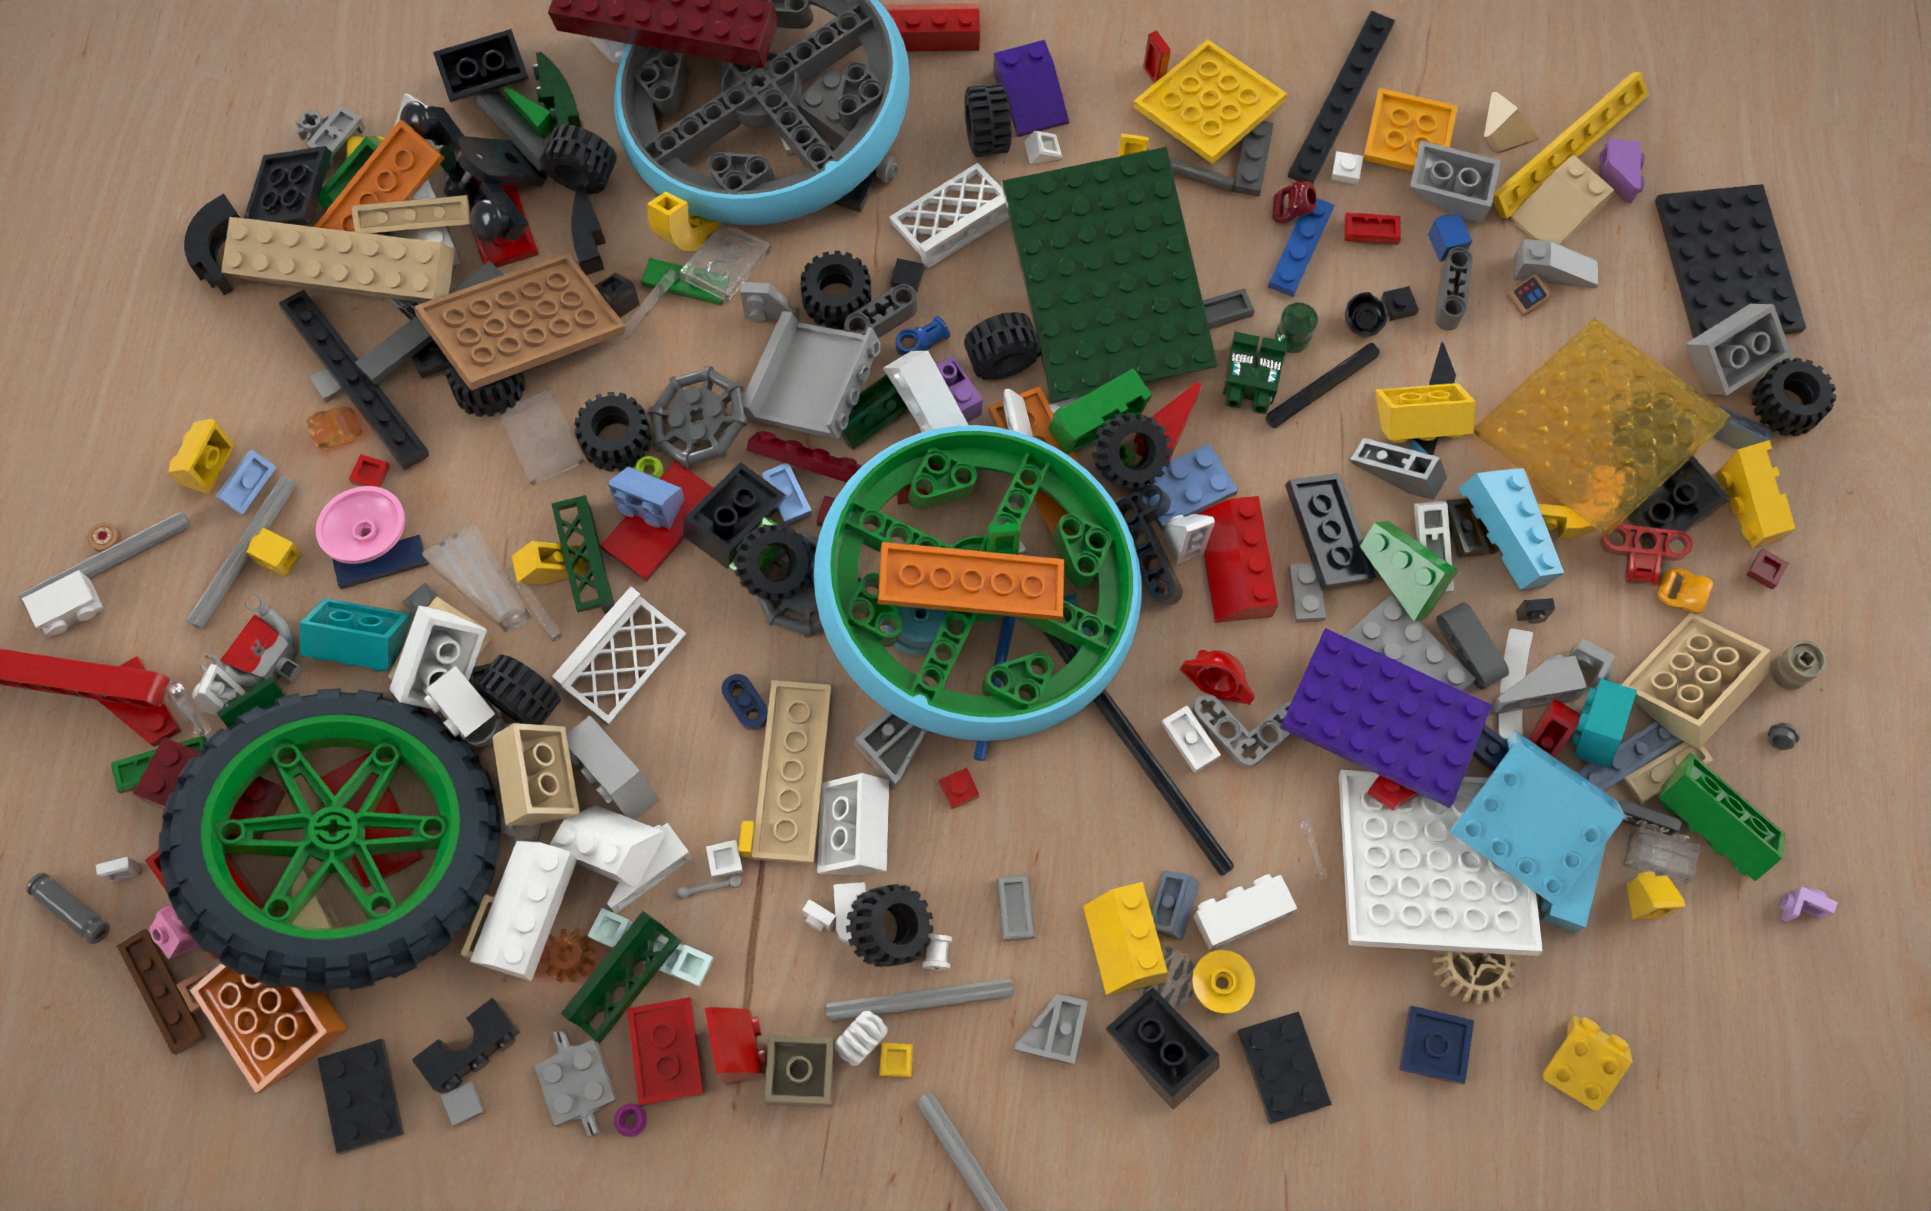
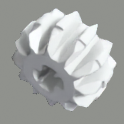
(860, 1038)

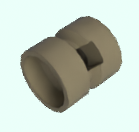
(1798, 665)

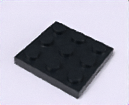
(289, 186)

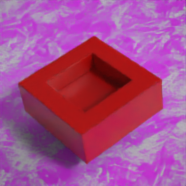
(369, 471)
(959, 788)

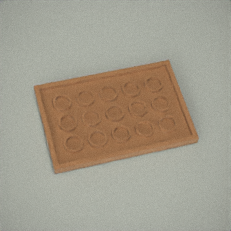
(519, 320)

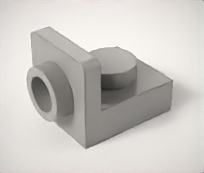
(1595, 658)

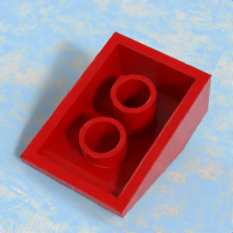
(735, 1044)

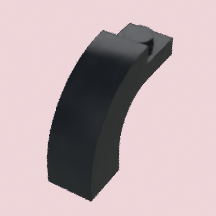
(204, 238)

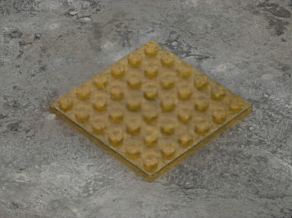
(1601, 425)

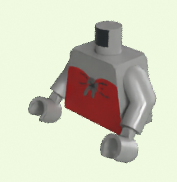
(260, 650)

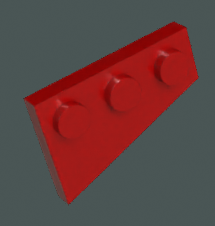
(146, 722)

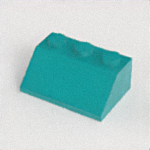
(353, 634)

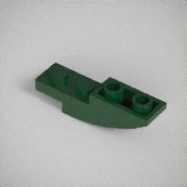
(555, 92)

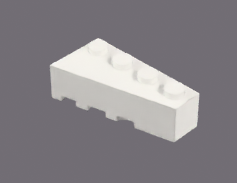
(924, 391)

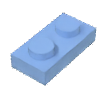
(245, 482)
(795, 504)

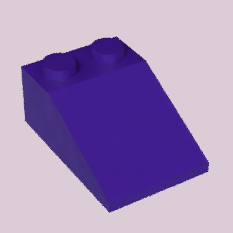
(1031, 87)

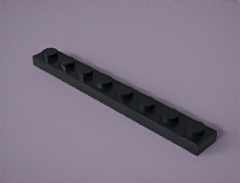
(1341, 98)
(365, 395)

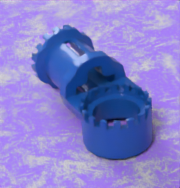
(923, 336)

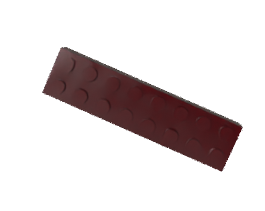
(701, 28)

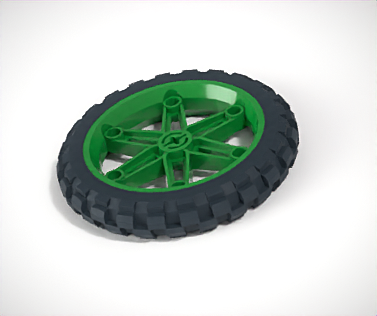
(348, 956)

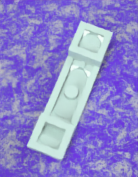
(684, 963)

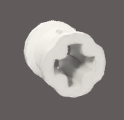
(937, 953)

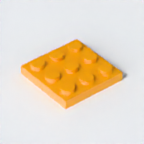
(1400, 125)

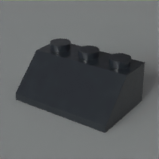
(480, 65)

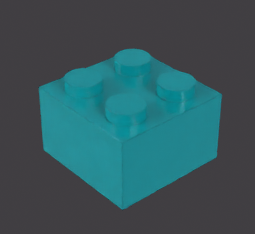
(1603, 722)

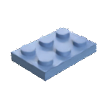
(1193, 484)

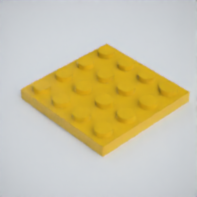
(1210, 101)

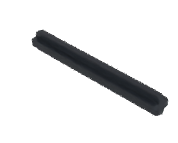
(1322, 385)

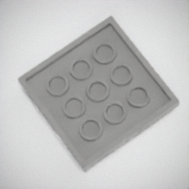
(1395, 635)

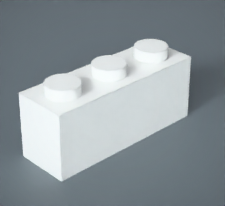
(1244, 911)

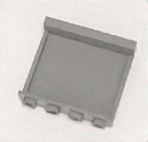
(809, 377)

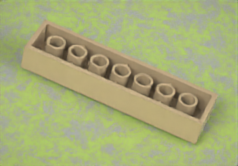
(337, 260)

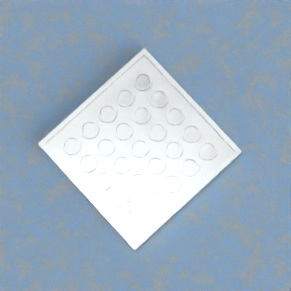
(1423, 885)

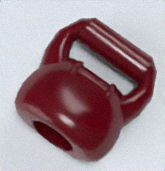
(1300, 202)

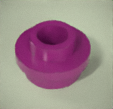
(621, 1115)

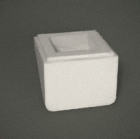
(1042, 147)

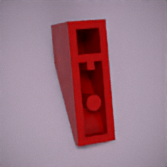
(1174, 417)

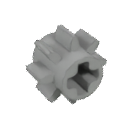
(310, 124)

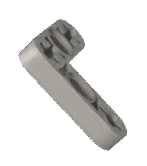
(1242, 738)

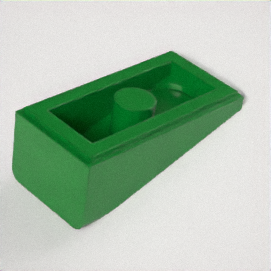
(534, 114)

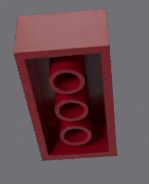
(170, 758)

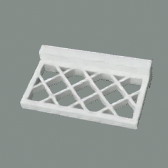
(965, 226)
(600, 637)

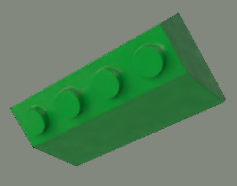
(1723, 818)

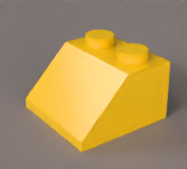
(201, 456)

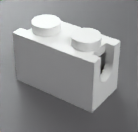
(63, 604)
(458, 703)

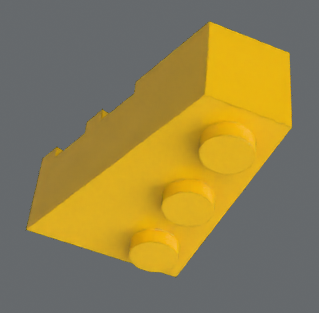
(1755, 495)

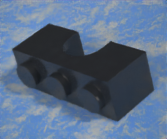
(492, 1031)

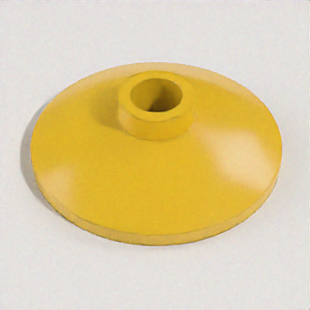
(1234, 971)

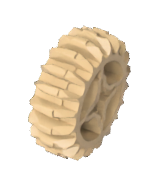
(1465, 985)

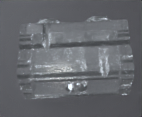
(1662, 853)

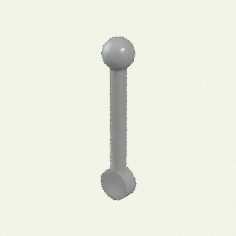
(735, 881)

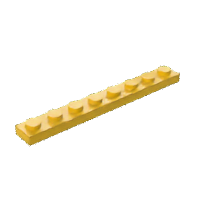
(1571, 142)

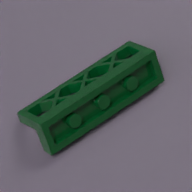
(869, 417)
(594, 556)
(616, 972)

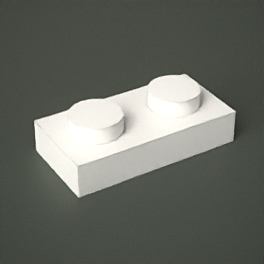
(1190, 739)

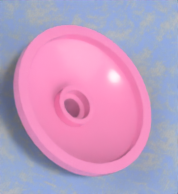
(353, 515)

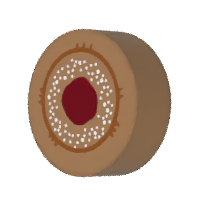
(103, 536)

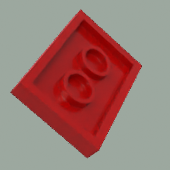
(665, 1051)

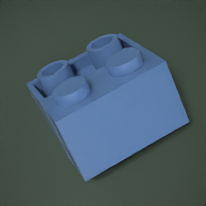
(646, 497)

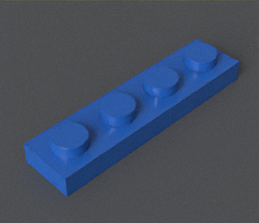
(1300, 249)

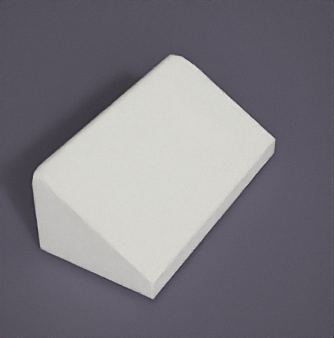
(1016, 413)

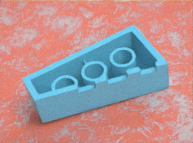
(1515, 525)

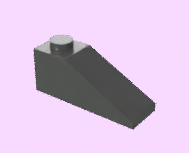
(1401, 467)

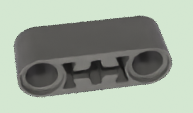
(1445, 300)
(884, 312)
(1472, 645)

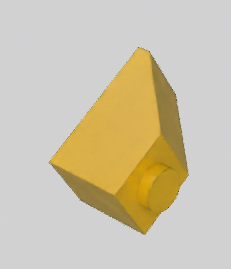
(543, 563)
(1653, 896)

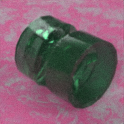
(1297, 326)

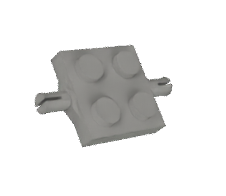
(575, 1083)

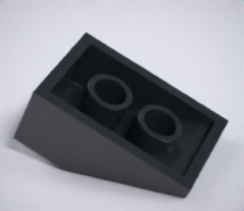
(1681, 500)
(731, 513)
(1164, 1047)

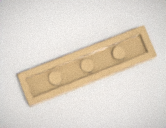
(411, 214)

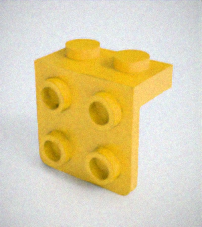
(1588, 1063)

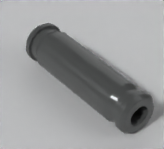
(67, 908)

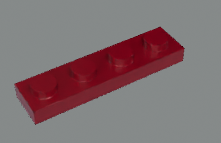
(795, 454)

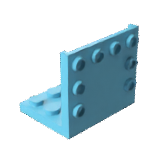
(1538, 819)

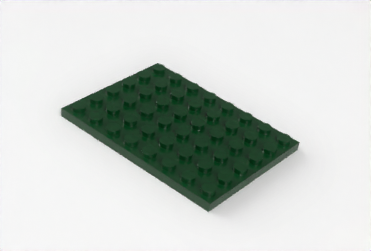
(1109, 272)

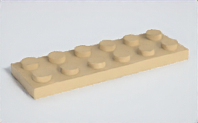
(792, 772)

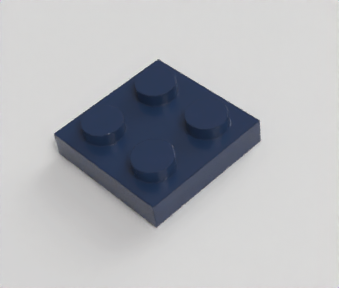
(1436, 1045)

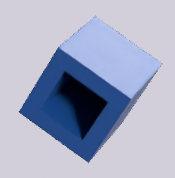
(1448, 233)

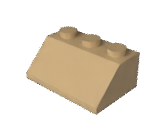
(535, 774)

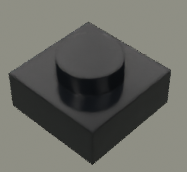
(1400, 303)
(1535, 610)

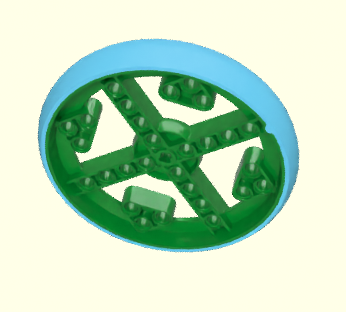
(1001, 711)

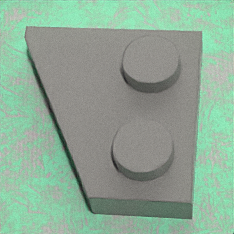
(763, 302)
(1056, 1031)

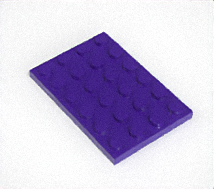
(1386, 717)

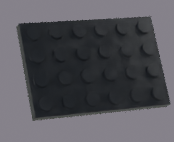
(1727, 255)

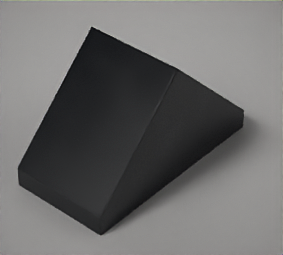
(619, 293)

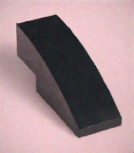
(586, 233)

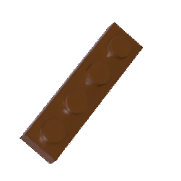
(160, 992)

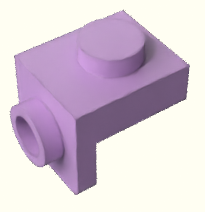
(1806, 900)

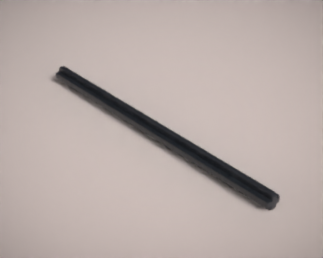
(1153, 769)

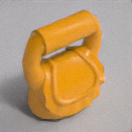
(1692, 593)

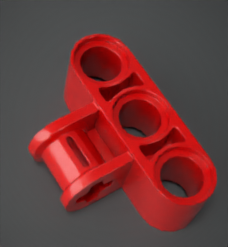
(1646, 563)

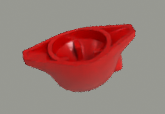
(1219, 675)

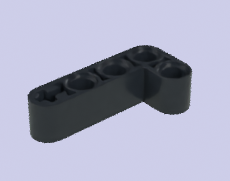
(1151, 547)

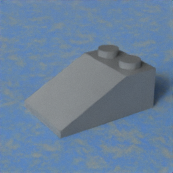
(1455, 180)

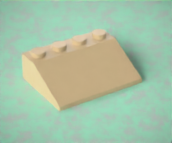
(1698, 678)

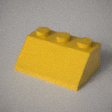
(1425, 412)
(1125, 940)

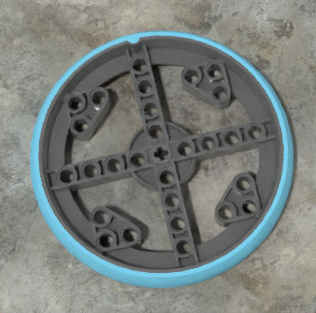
(868, 105)

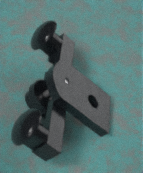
(485, 159)

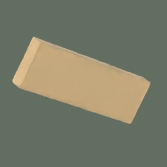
(1648, 780)

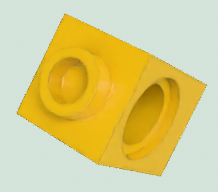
(273, 552)

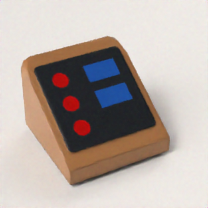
(1530, 295)

